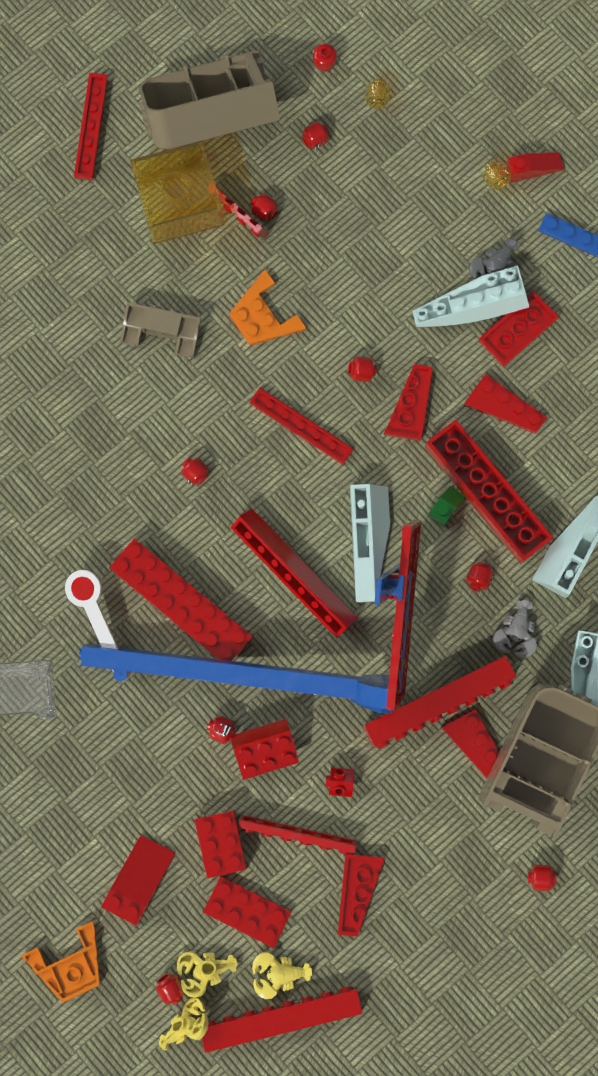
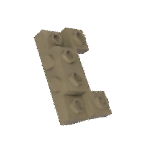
(161, 323)

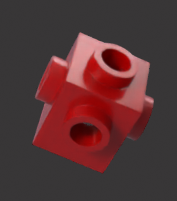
(340, 782)

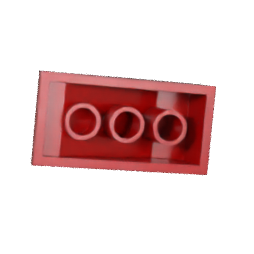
(138, 880)

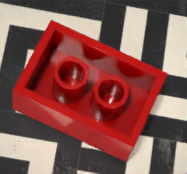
(264, 749)
(220, 844)

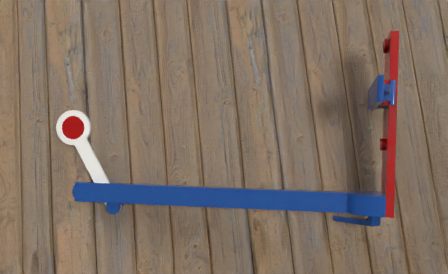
(370, 691)

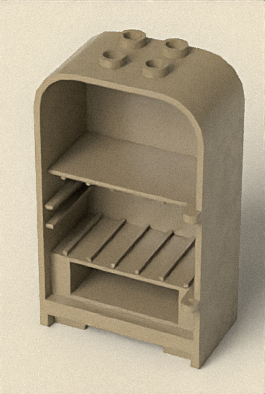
(208, 101)
(544, 757)

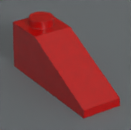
(533, 165)

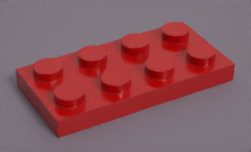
(518, 330)
(246, 912)

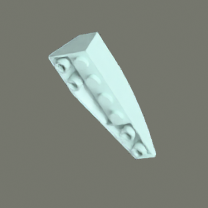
(476, 301)
(369, 534)
(569, 552)
(585, 666)

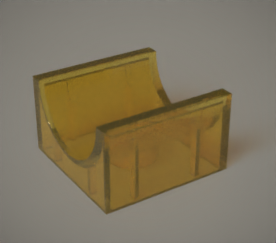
(177, 192)

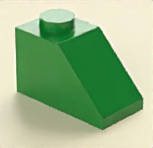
(446, 506)

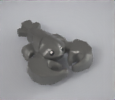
(498, 260)

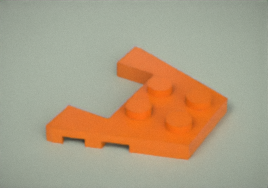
(256, 320)
(72, 974)

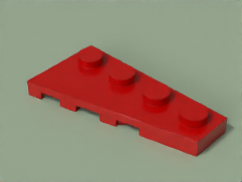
(242, 217)
(494, 399)
(410, 411)
(474, 741)
(357, 888)

